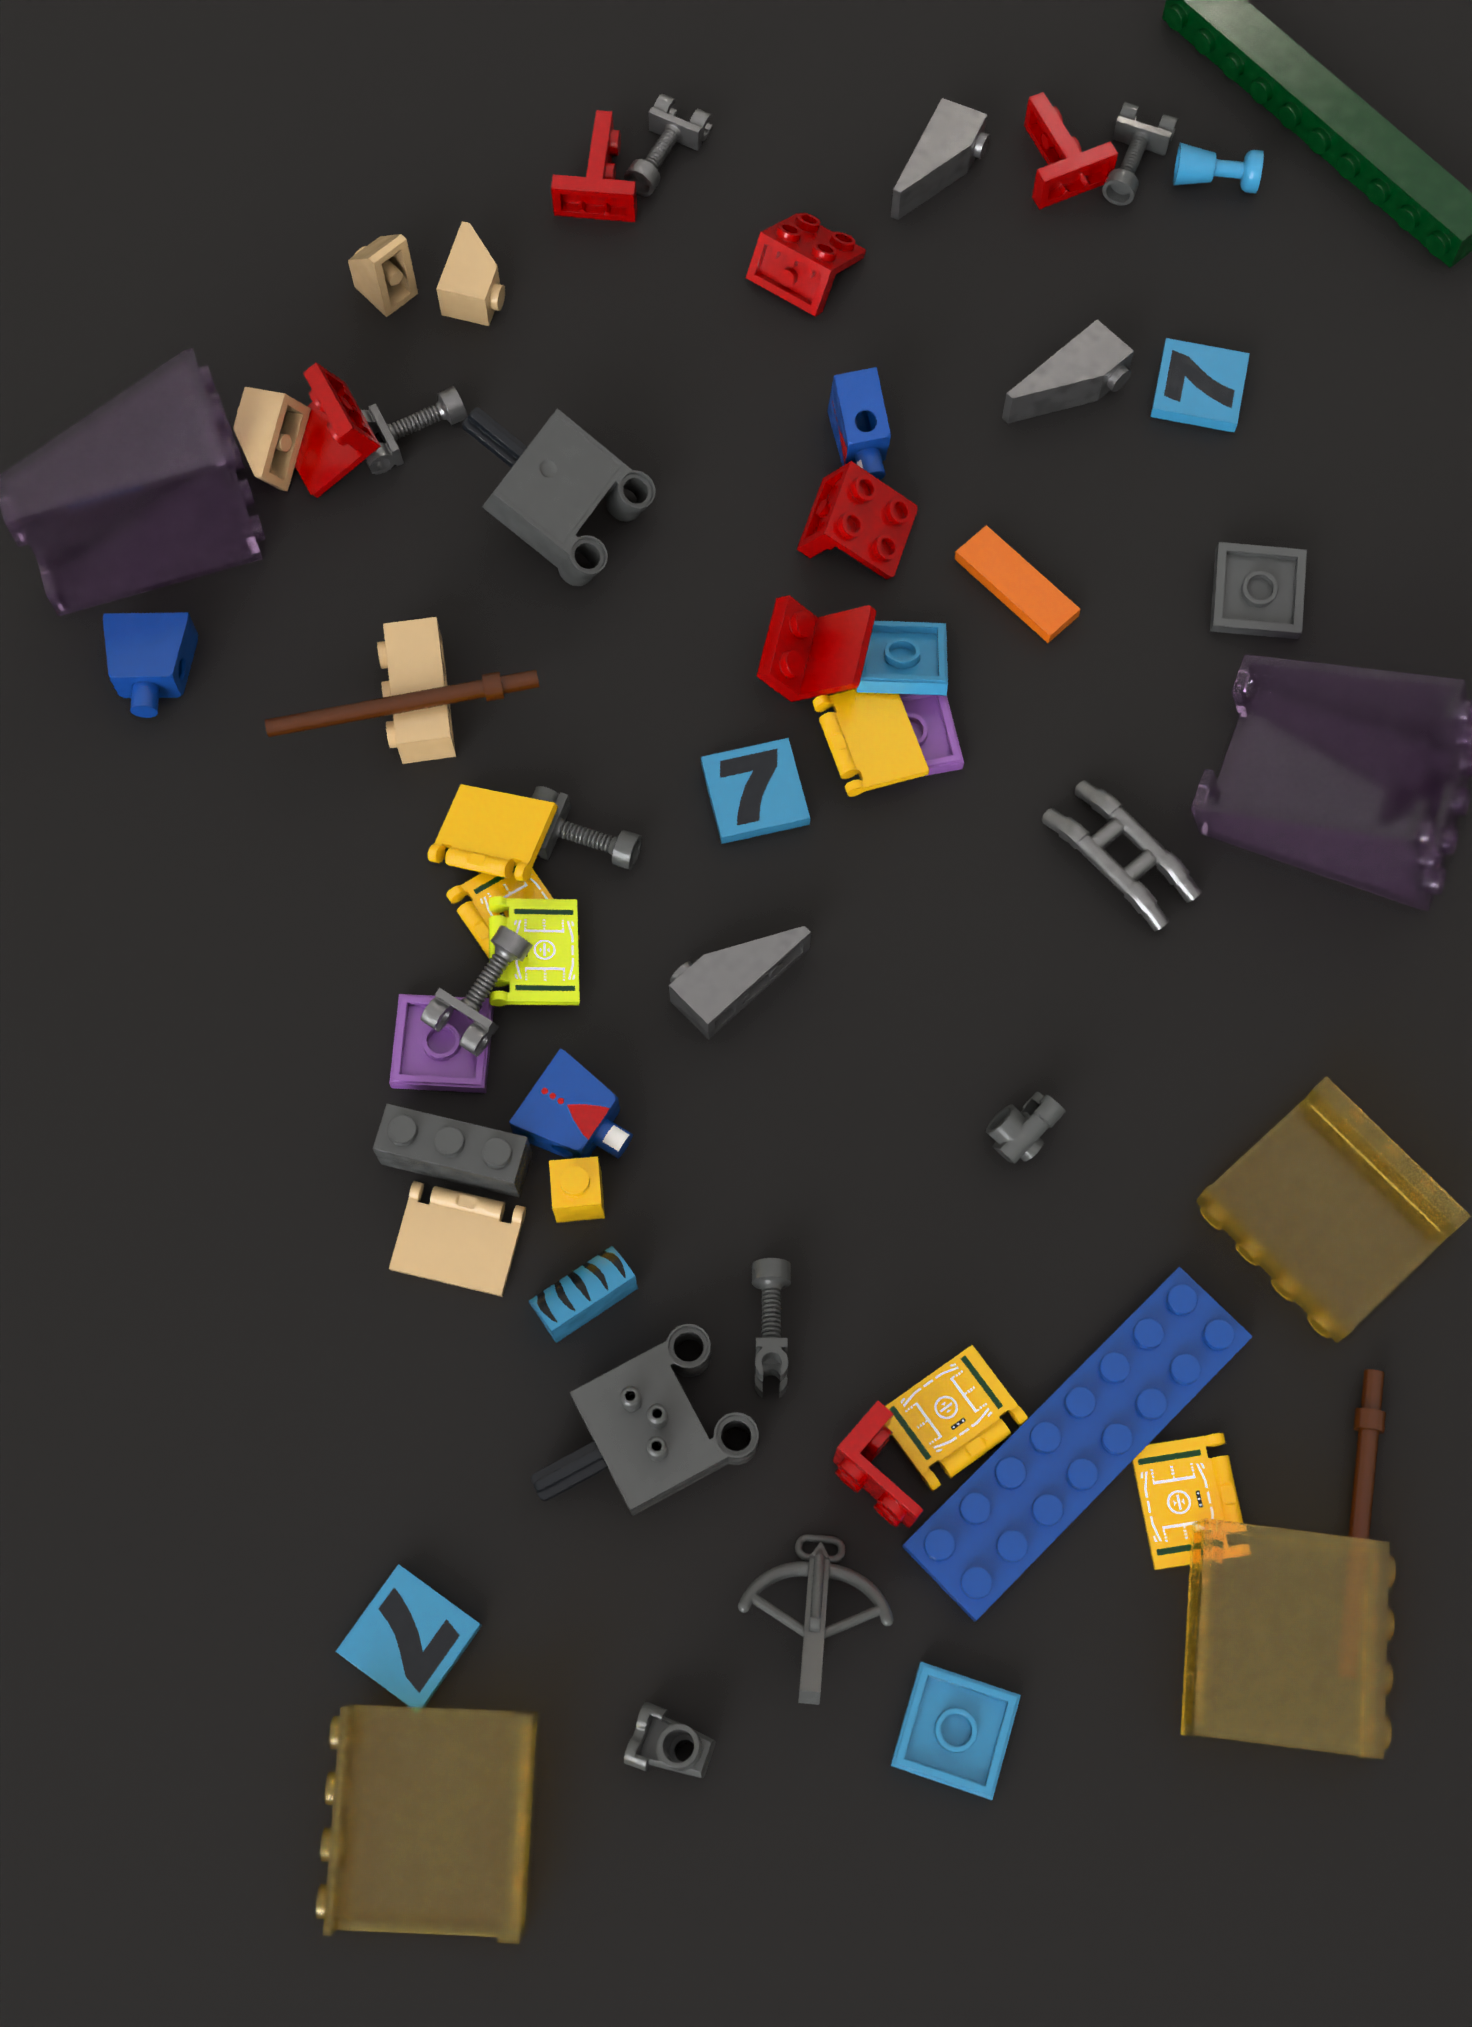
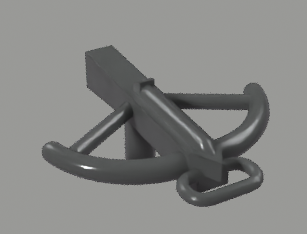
(819, 1570)

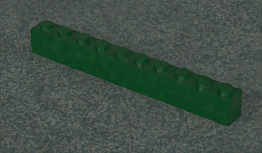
(1331, 121)

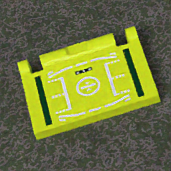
(552, 965)

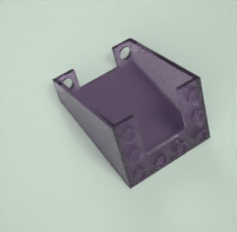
(136, 493)
(1345, 774)

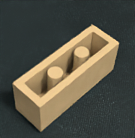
(414, 664)

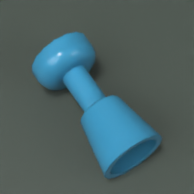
(1200, 166)

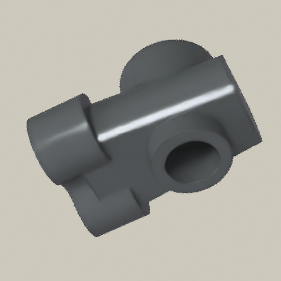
(1019, 1132)
(658, 1742)

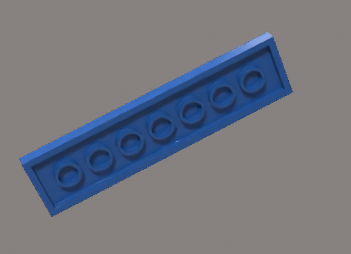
(1076, 1443)

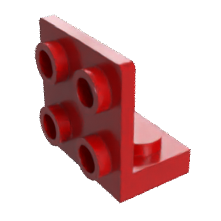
(801, 260)
(335, 433)
(860, 519)
(814, 654)
(857, 1472)

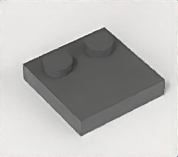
(1258, 590)

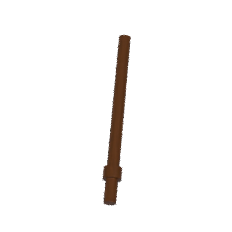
(490, 686)
(1369, 1423)

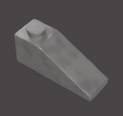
(941, 156)
(1072, 376)
(730, 978)

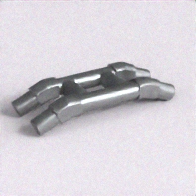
(1123, 878)

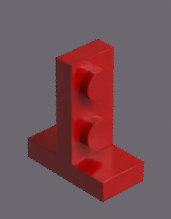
(1068, 168)
(599, 192)

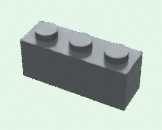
(453, 1150)

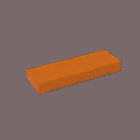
(1017, 584)

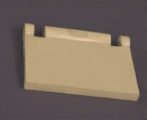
(457, 1239)

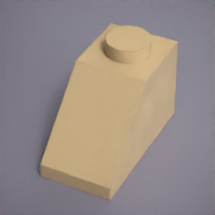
(384, 273)
(470, 280)
(271, 434)

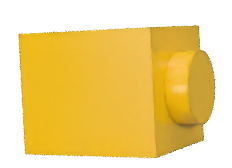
(576, 1189)

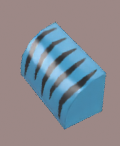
(584, 1293)

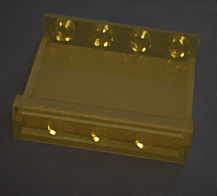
(1331, 1210)
(1288, 1639)
(429, 1821)

